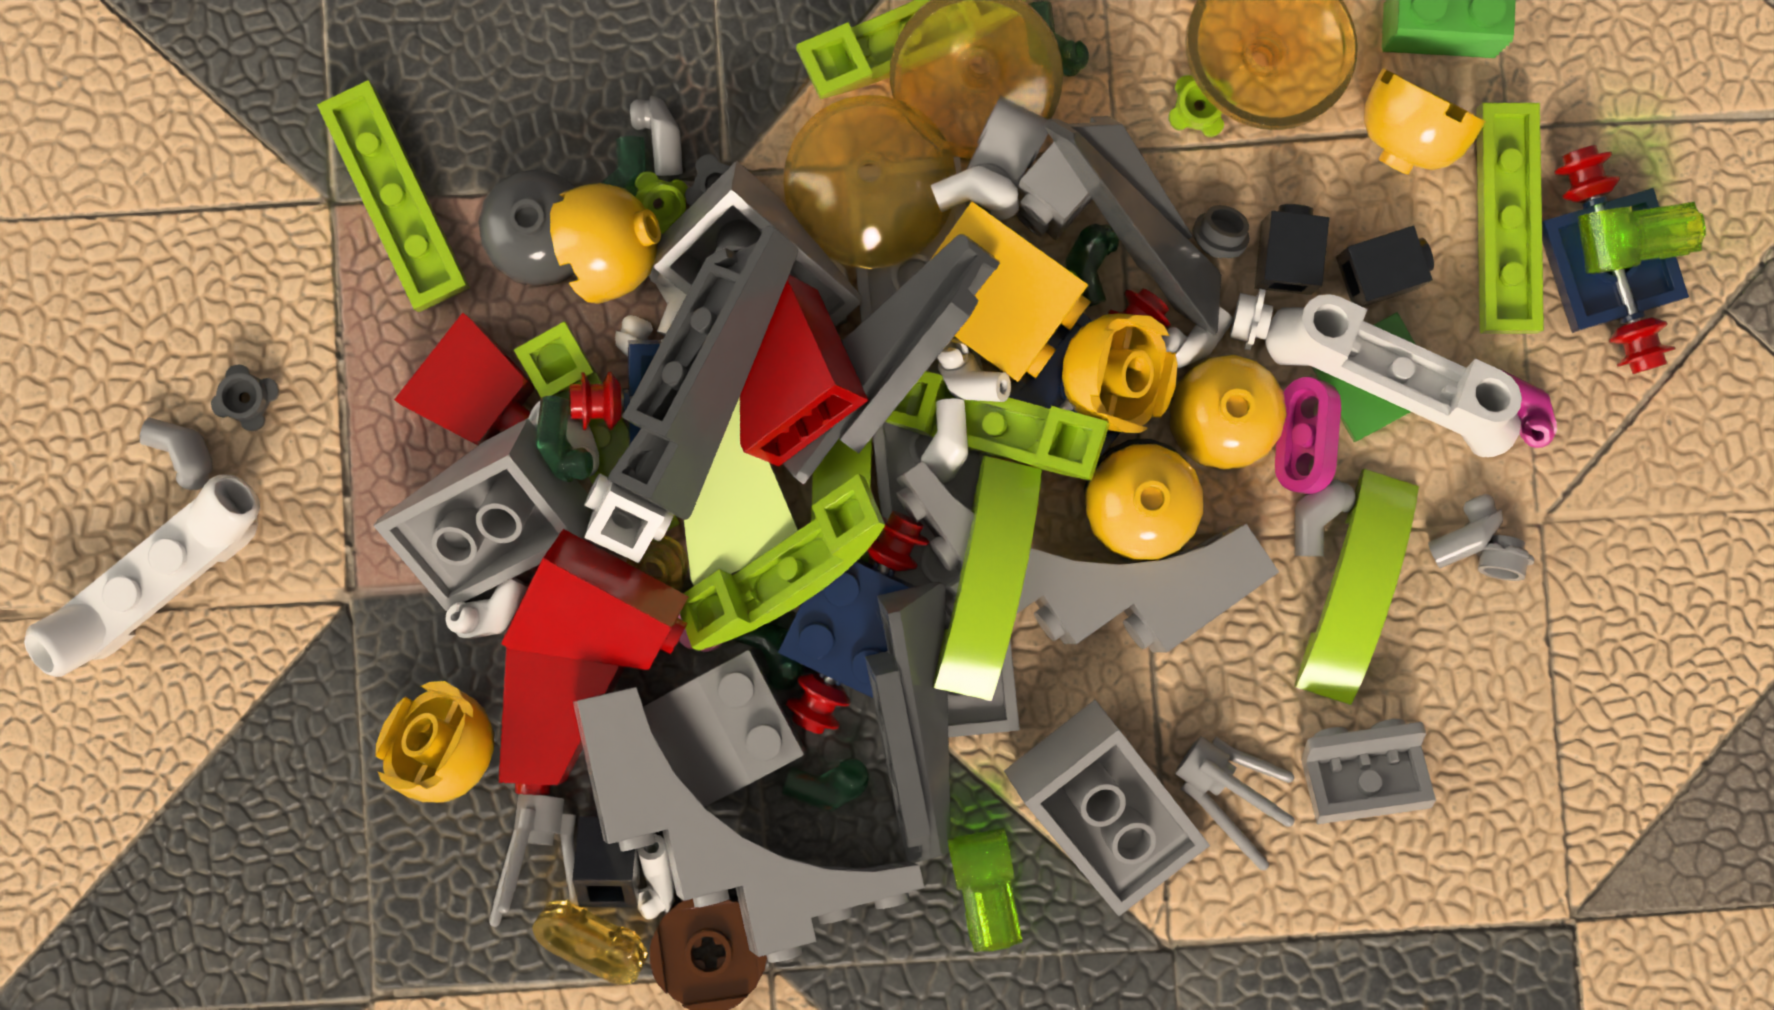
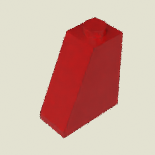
(798, 379)
(595, 609)
(539, 716)

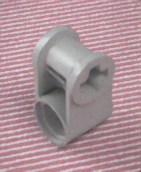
(1009, 141)

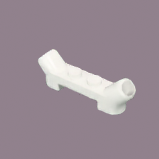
(1335, 339)
(146, 578)

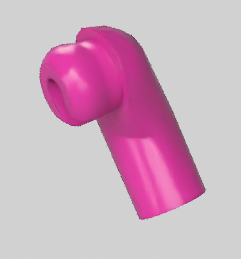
(1535, 414)

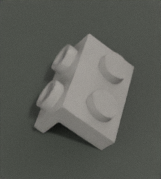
(1367, 771)

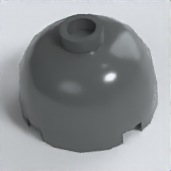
(517, 227)

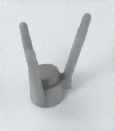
(1208, 768)
(535, 823)

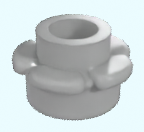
(1504, 558)

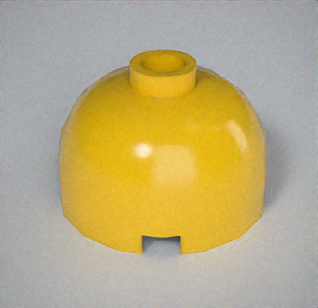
(1417, 125)
(604, 239)
(1120, 371)
(1227, 412)
(1144, 502)
(435, 744)

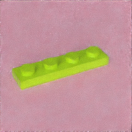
(393, 196)
(1510, 219)

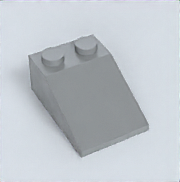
(732, 218)
(485, 517)
(724, 729)
(1106, 808)

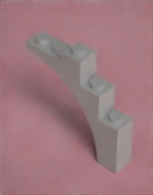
(1075, 598)
(776, 894)

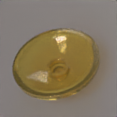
(1307, 50)
(935, 74)
(859, 219)

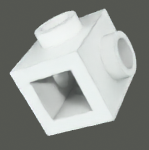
(623, 519)

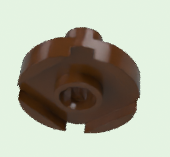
(689, 978)

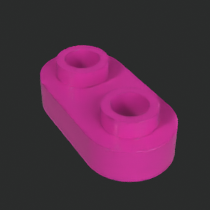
(1308, 436)

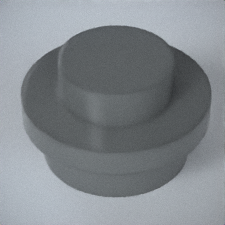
(1222, 232)

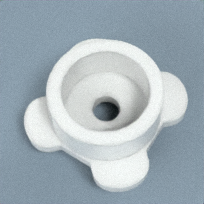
(1251, 318)

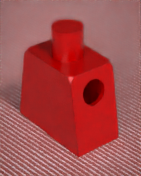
(468, 385)

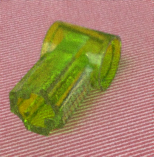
(1626, 237)
(984, 875)

